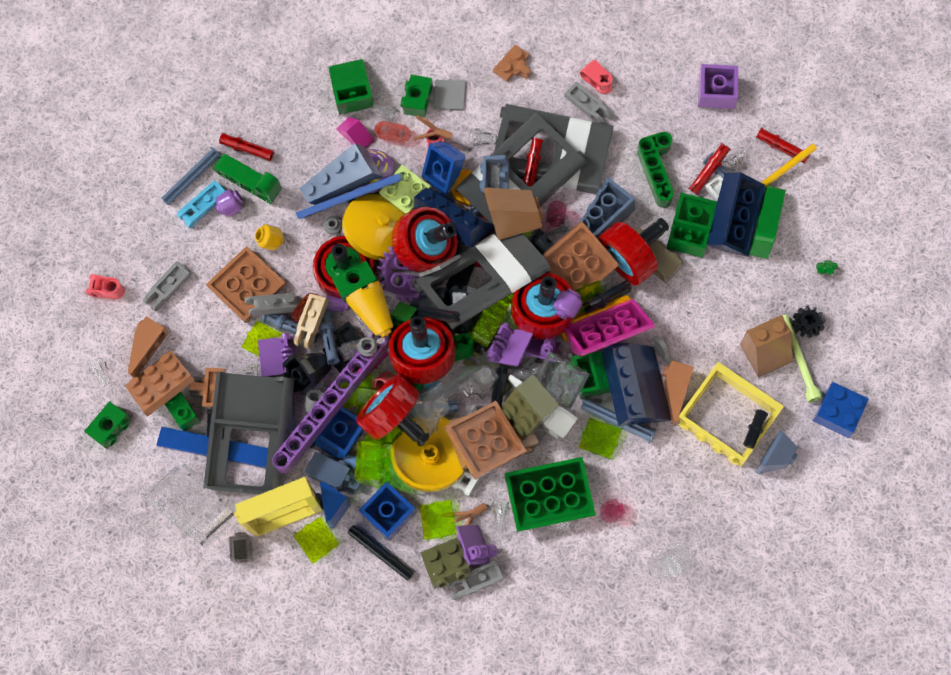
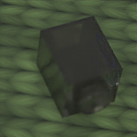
(241, 548)

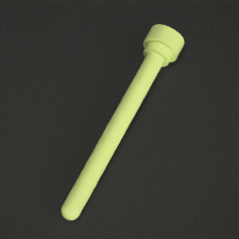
(813, 393)

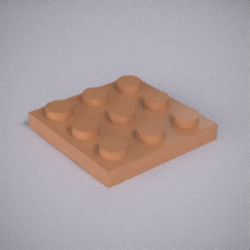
(580, 258)
(244, 277)
(159, 383)
(485, 440)

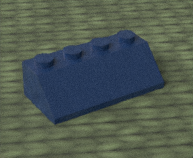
(736, 214)
(469, 225)

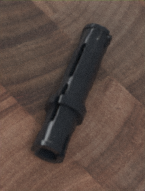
(601, 299)

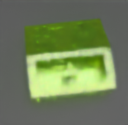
(372, 464)

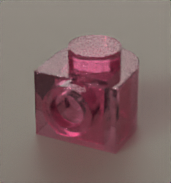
(556, 214)
(612, 511)

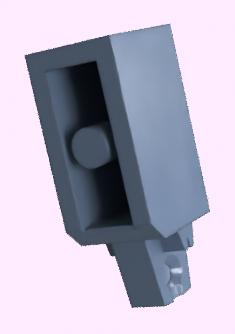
(333, 473)

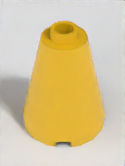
(372, 308)

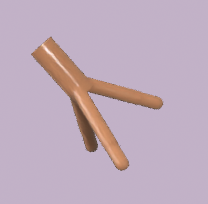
(437, 131)
(470, 514)

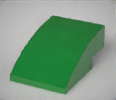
(691, 225)

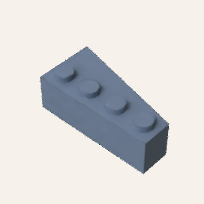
(342, 175)
(609, 207)

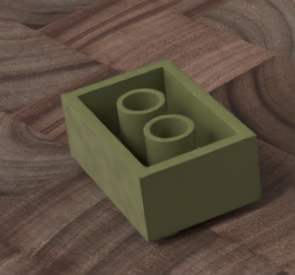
(529, 406)

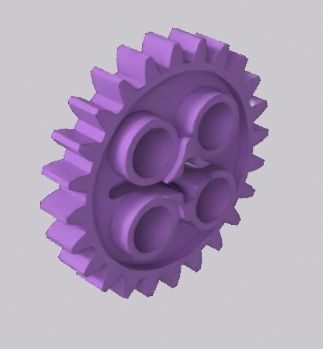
(403, 288)

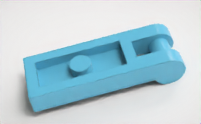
(200, 204)

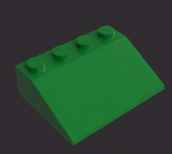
(549, 494)

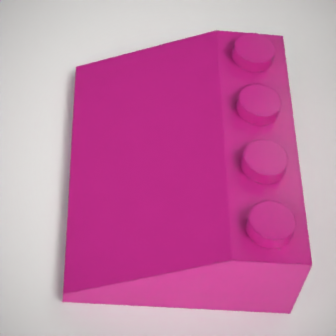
(607, 328)

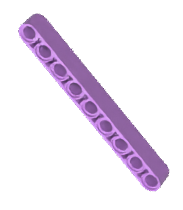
(330, 410)

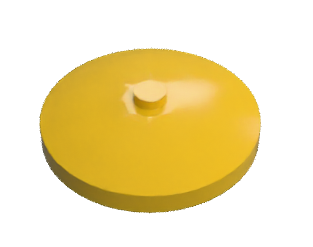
(370, 225)
(427, 466)

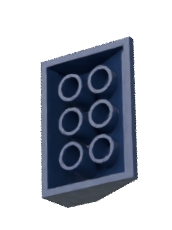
(635, 384)

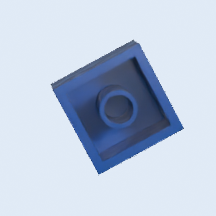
(840, 409)
(387, 511)

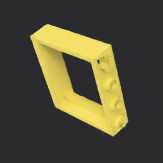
(743, 387)
(278, 507)

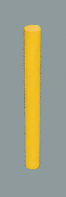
(790, 164)

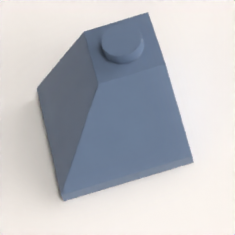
(778, 454)

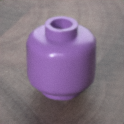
(229, 202)
(567, 304)

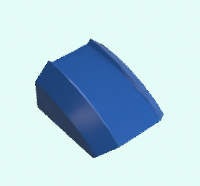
(442, 166)
(340, 434)

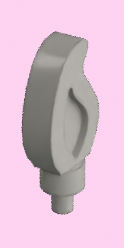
(661, 348)

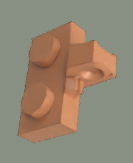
(513, 64)
(207, 386)

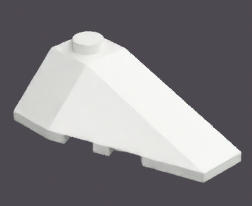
(558, 422)

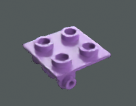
(509, 346)
(541, 347)
(274, 353)
(474, 546)

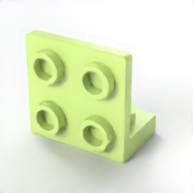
(403, 192)

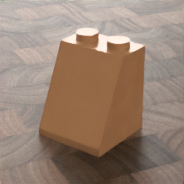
(513, 211)
(768, 346)

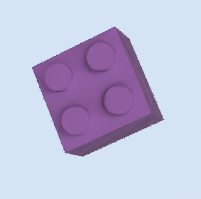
(718, 86)

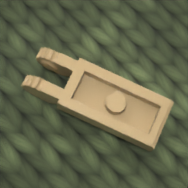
(310, 320)

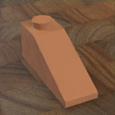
(145, 343)
(676, 385)

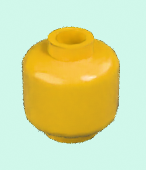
(269, 237)

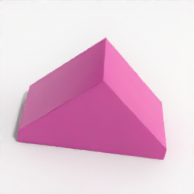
(355, 132)

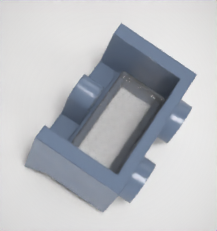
(495, 172)

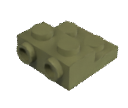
(445, 563)

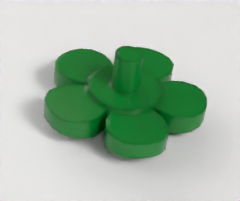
(826, 267)

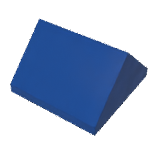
(334, 504)

